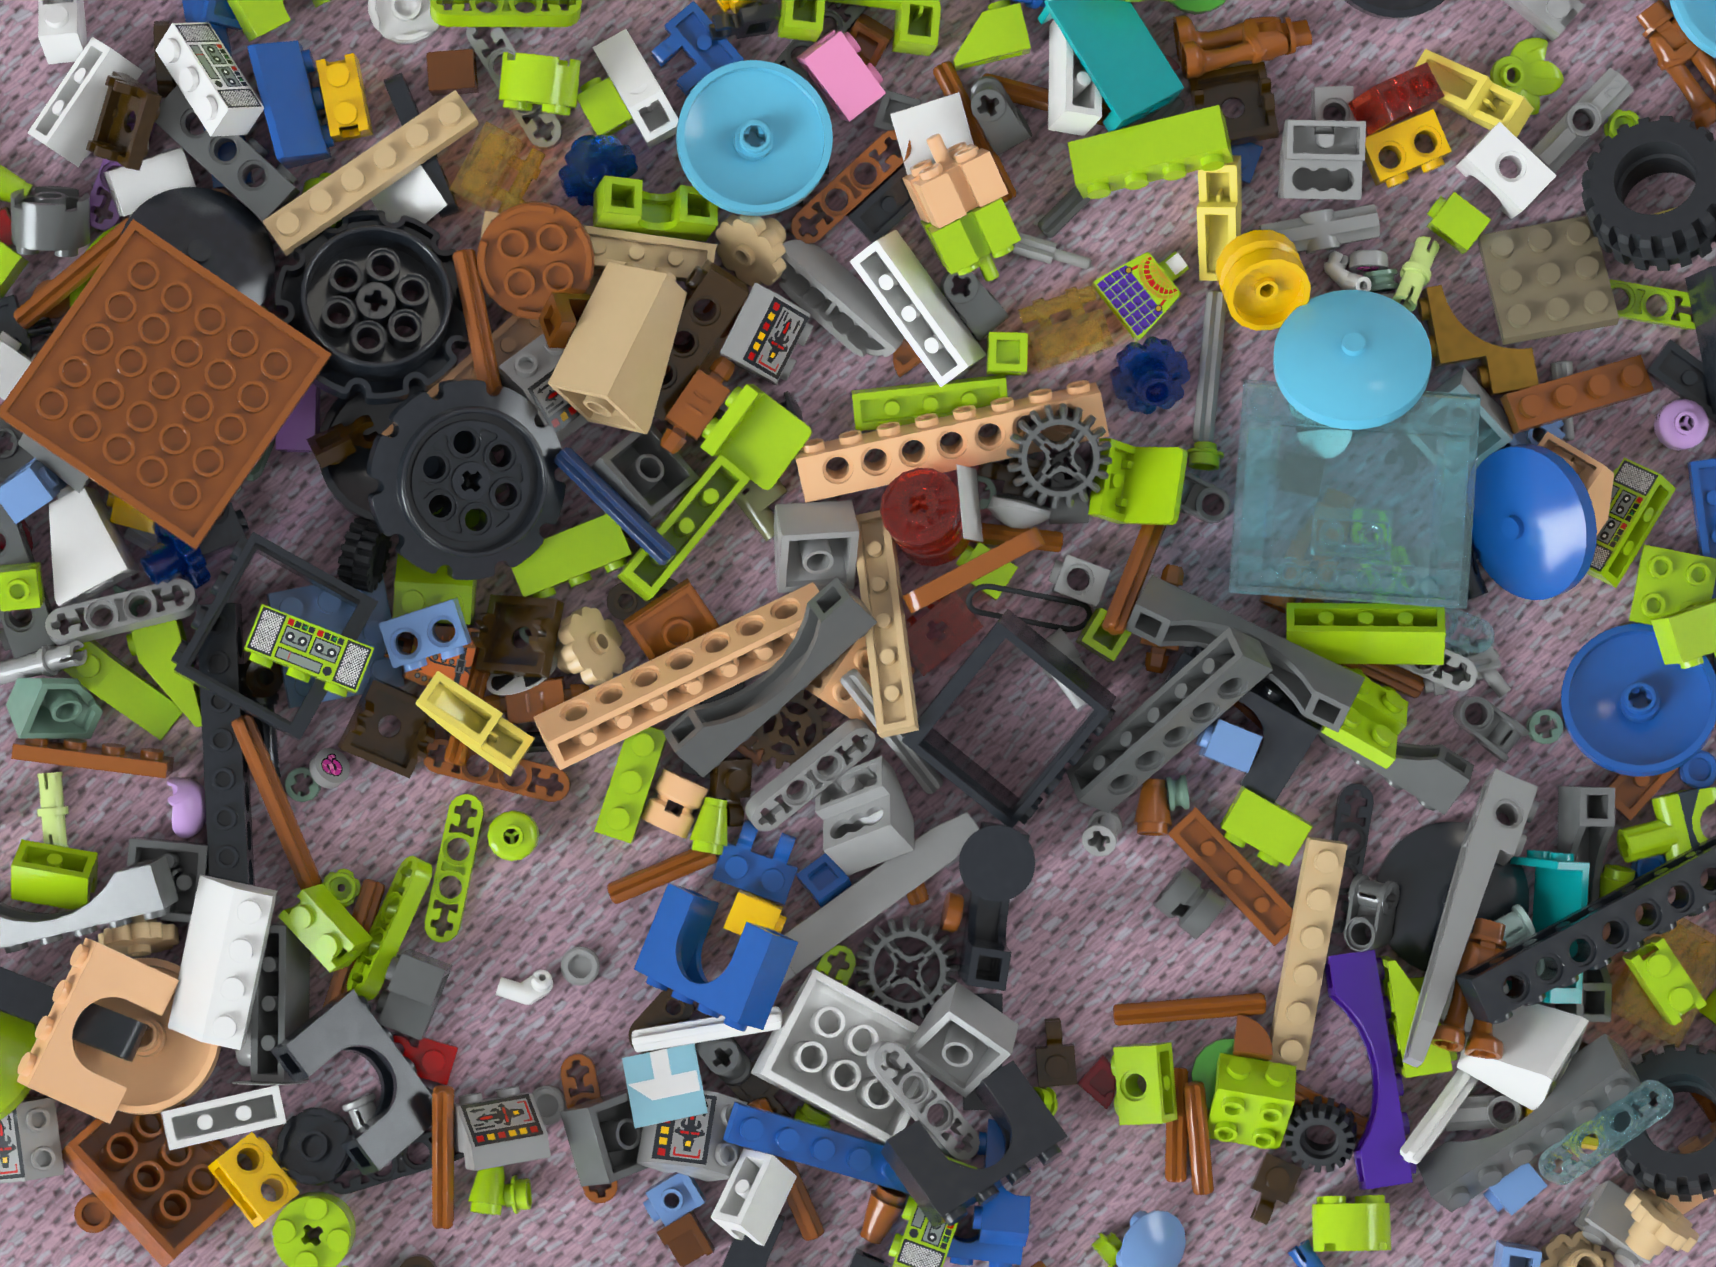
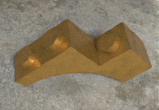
(1502, 368)

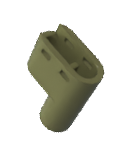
(756, 506)

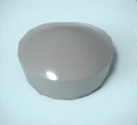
(1018, 511)

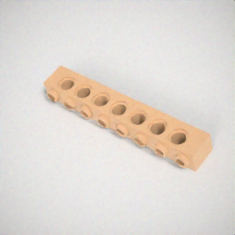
(970, 450)
(673, 680)

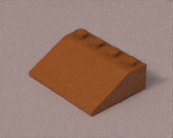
(153, 1191)

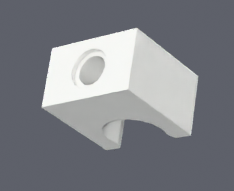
(1484, 163)

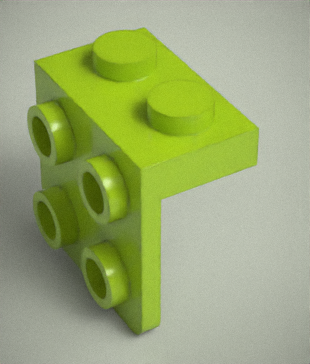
(756, 435)
(1141, 485)
(1251, 1101)

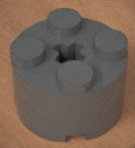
(50, 221)

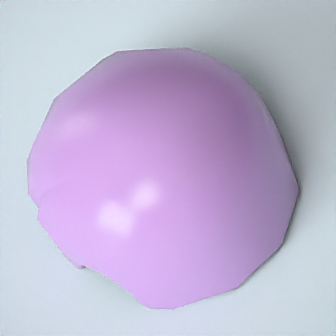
(188, 806)

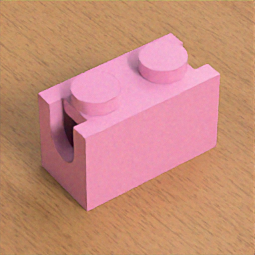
(842, 74)

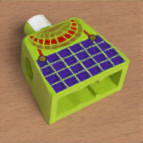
(1141, 291)

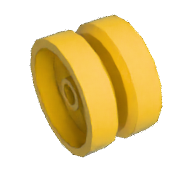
(1262, 279)

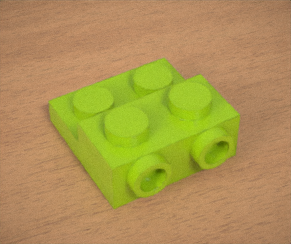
(1373, 722)

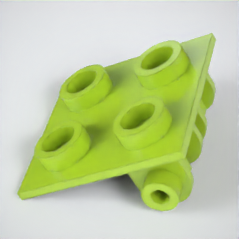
(1670, 583)

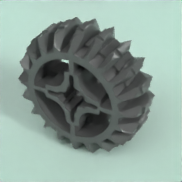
(1071, 441)
(886, 940)

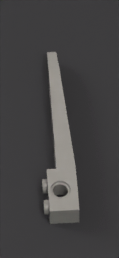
(1482, 847)
(877, 891)

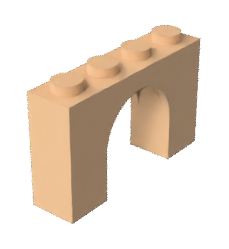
(52, 1063)

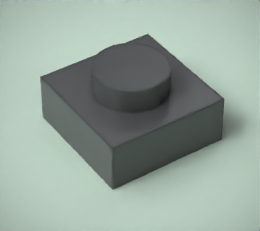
(889, 104)

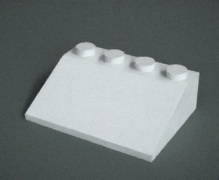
(824, 1055)

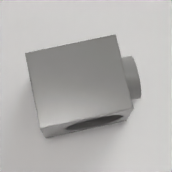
(1332, 97)
(1096, 580)

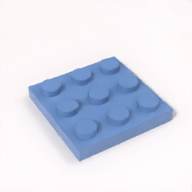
(331, 613)

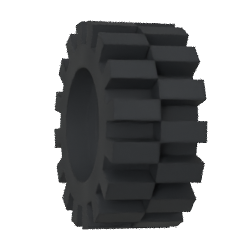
(363, 555)
(1326, 1115)

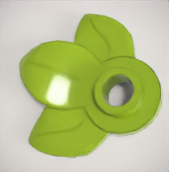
(1532, 74)

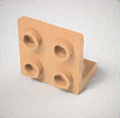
(828, 684)

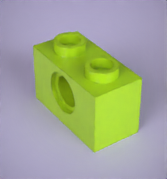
(1156, 1066)

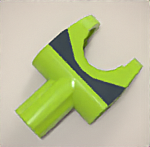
(1673, 831)

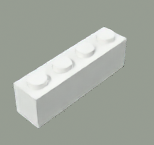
(918, 307)

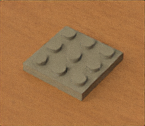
(1547, 280)

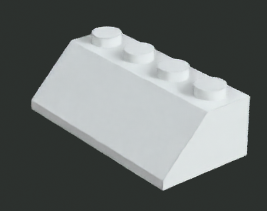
(222, 961)

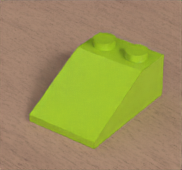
(420, 589)
(1403, 1003)

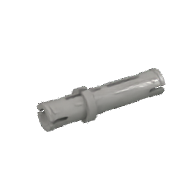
(47, 661)

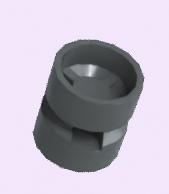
(1190, 903)

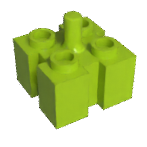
(971, 239)

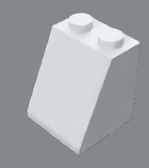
(85, 547)
(1535, 1053)

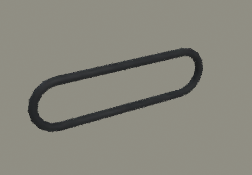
(1030, 594)

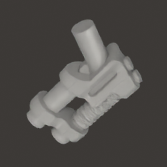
(1485, 664)

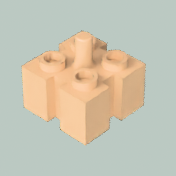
(955, 183)

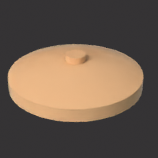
(167, 1063)

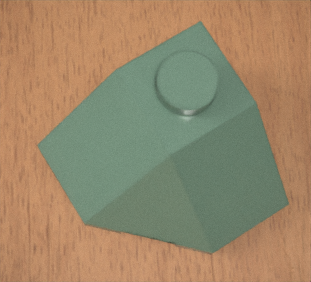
(53, 709)

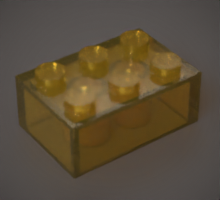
(1697, 954)

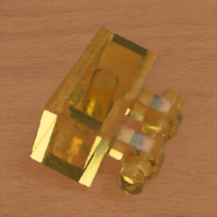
(489, 165)
(1069, 339)

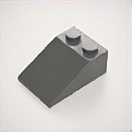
(603, 1139)

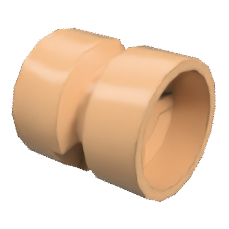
(681, 791)

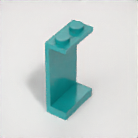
(1116, 56)
(1558, 892)

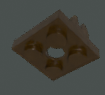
(1252, 88)
(113, 136)
(501, 622)
(396, 752)

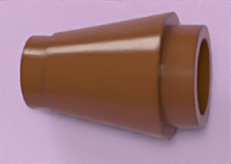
(1153, 809)
(882, 1212)

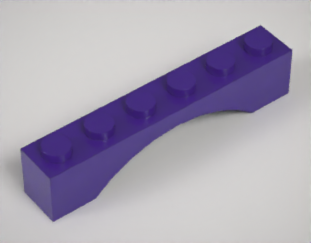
(1356, 989)

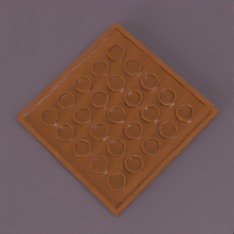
(164, 384)

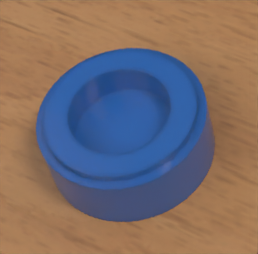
(1699, 771)

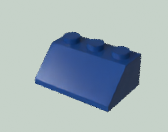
(291, 102)

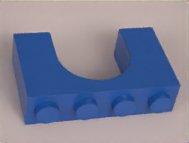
(673, 961)

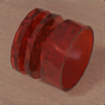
(930, 536)

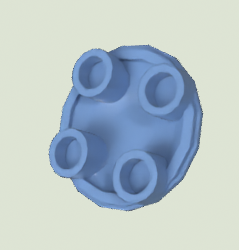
(1152, 1241)

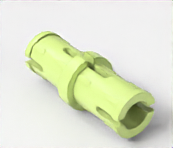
(1416, 272)
(52, 809)

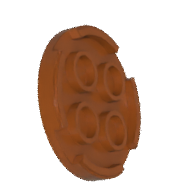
(533, 253)

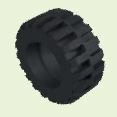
(1633, 156)
(1657, 1168)

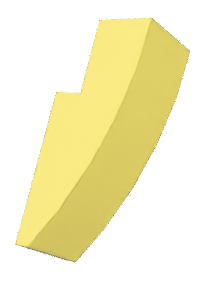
(1476, 95)
(1218, 214)
(475, 723)

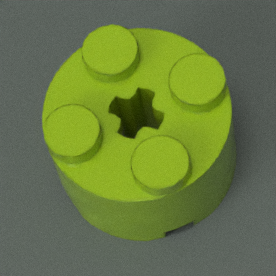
(539, 81)
(316, 1210)
(1351, 1225)

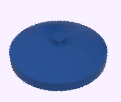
(1532, 522)
(1633, 708)

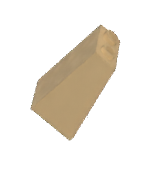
(621, 347)

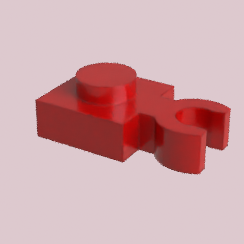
(431, 1058)

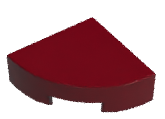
(1099, 1082)

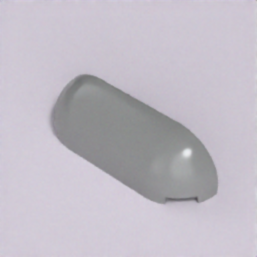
(838, 300)

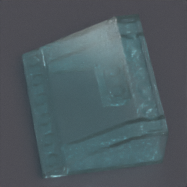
(1358, 509)

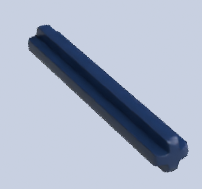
(615, 506)

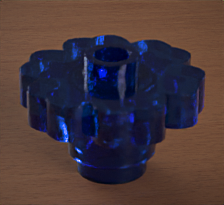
(590, 161)
(1150, 375)
(174, 559)

